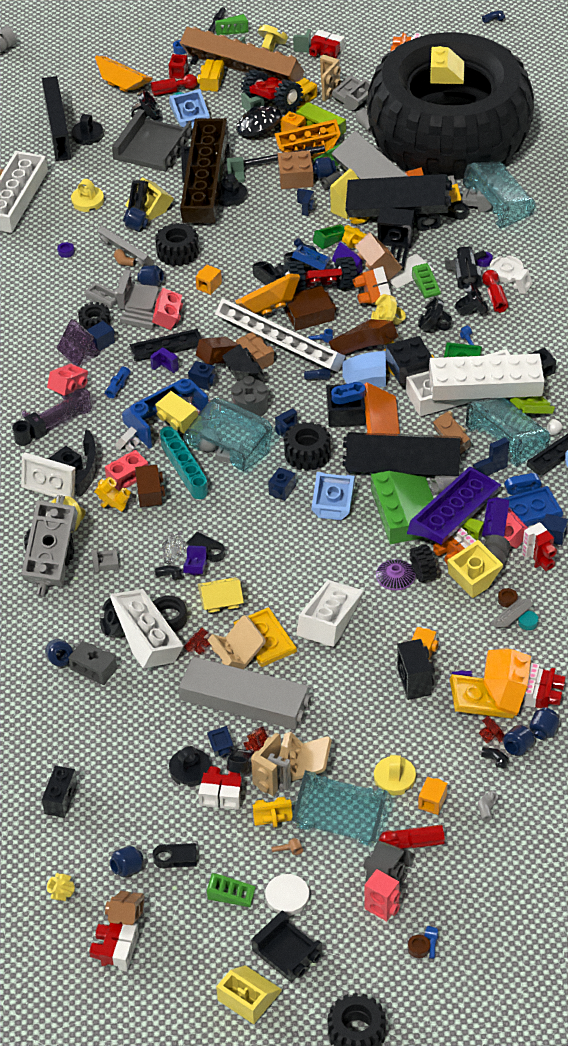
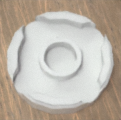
(506, 267)
(287, 894)

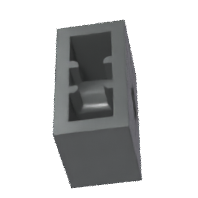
(93, 662)

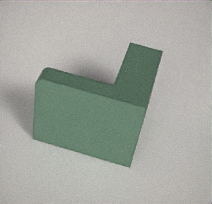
(302, 42)
(248, 103)
(236, 167)

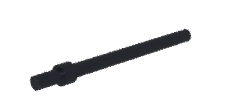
(218, 16)
(271, 158)

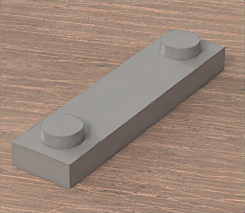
(140, 257)

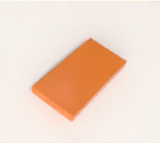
(380, 411)

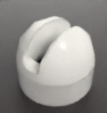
(554, 427)

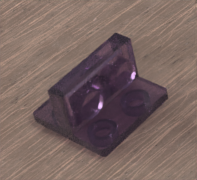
(77, 343)

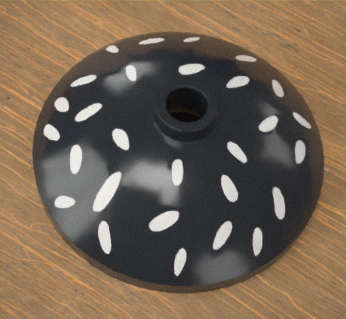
(258, 120)

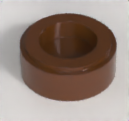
(507, 597)
(418, 946)

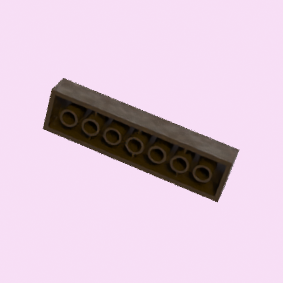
(204, 170)

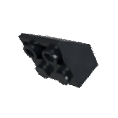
(242, 364)

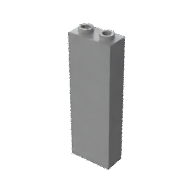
(364, 159)
(244, 693)

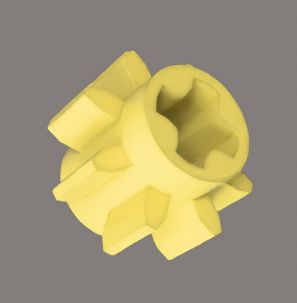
(60, 887)

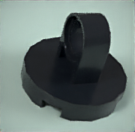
(147, 103)
(87, 130)
(232, 191)
(471, 301)
(434, 315)
(110, 623)
(188, 766)

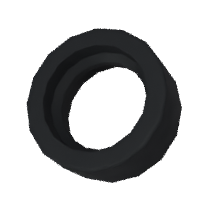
(175, 603)

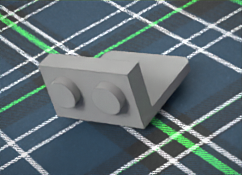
(135, 295)

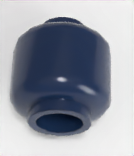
(323, 167)
(135, 219)
(151, 275)
(57, 657)
(544, 723)
(518, 740)
(126, 861)

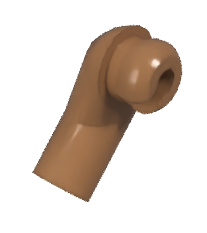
(121, 258)

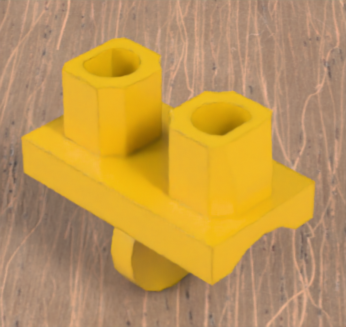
(352, 236)
(110, 495)
(272, 812)

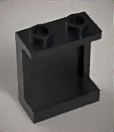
(286, 947)

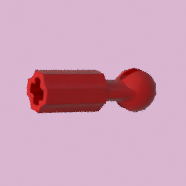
(171, 85)
(495, 291)
(414, 837)

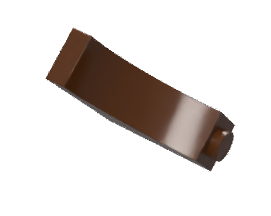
(364, 335)

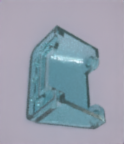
(502, 191)
(506, 420)
(233, 429)
(340, 808)

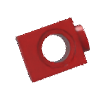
(178, 66)

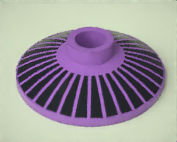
(395, 574)

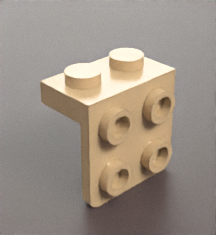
(330, 75)
(239, 645)
(305, 756)
(264, 771)

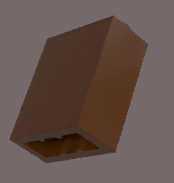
(310, 308)

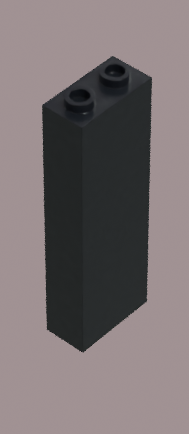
(56, 118)
(417, 193)
(402, 453)

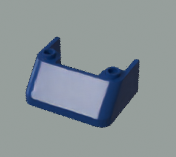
(145, 408)

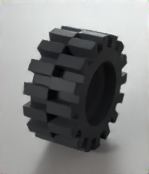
(93, 310)
(423, 563)

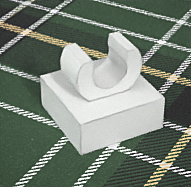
(522, 281)
(127, 439)

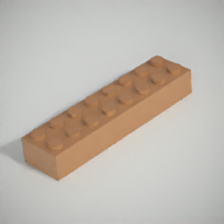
(240, 55)

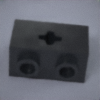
(59, 791)

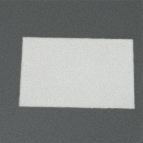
(405, 276)

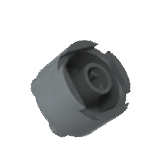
(250, 395)
(388, 860)

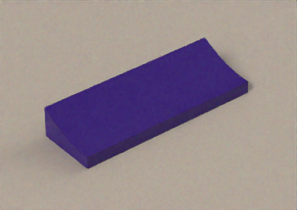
(453, 506)

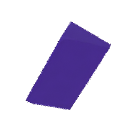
(343, 251)
(495, 517)

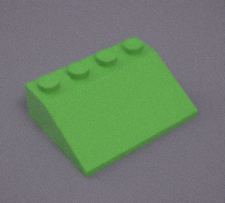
(398, 501)

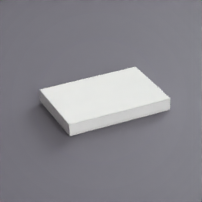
(47, 476)

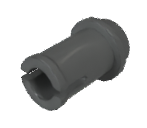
(328, 181)

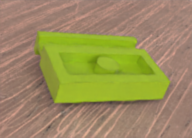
(533, 404)

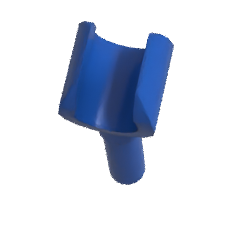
(465, 333)
(326, 337)
(432, 934)

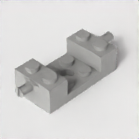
(47, 563)

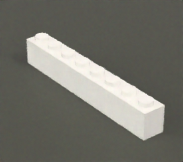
(280, 335)

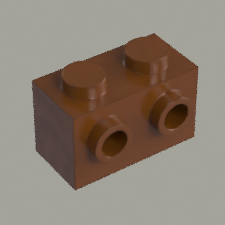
(213, 349)
(148, 485)

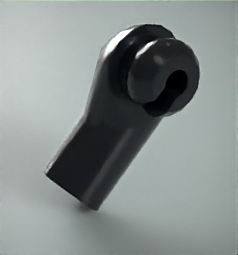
(167, 570)
(500, 757)

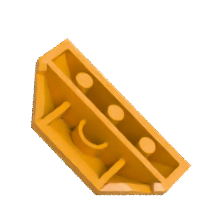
(120, 74)
(314, 135)
(271, 296)
(507, 678)

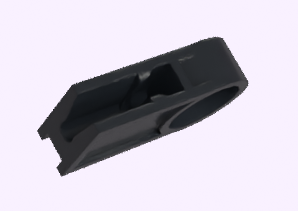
(452, 211)
(201, 540)
(239, 760)
(181, 855)

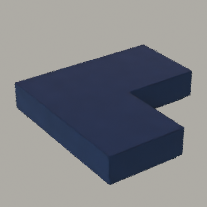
(497, 458)

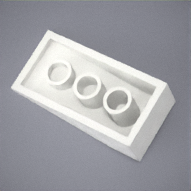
(328, 613)
(146, 629)

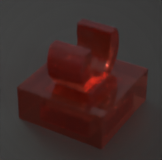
(196, 641)
(491, 730)
(256, 739)

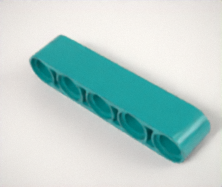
(184, 462)

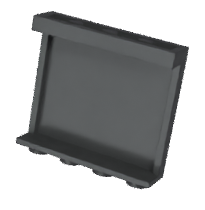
(150, 142)

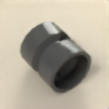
(498, 547)

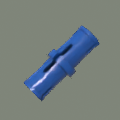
(121, 376)

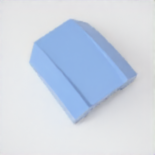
(188, 107)
(366, 368)
(333, 495)

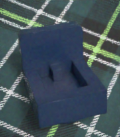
(306, 198)
(285, 421)
(221, 742)

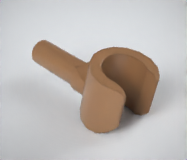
(294, 844)

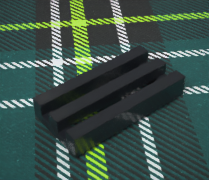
(138, 195)
(400, 246)

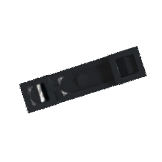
(85, 477)

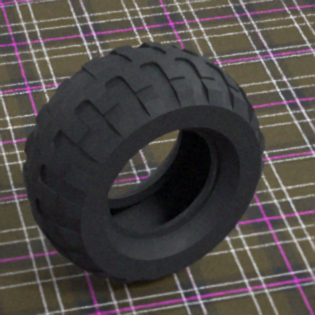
(418, 127)

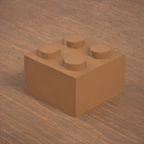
(295, 169)
(377, 255)

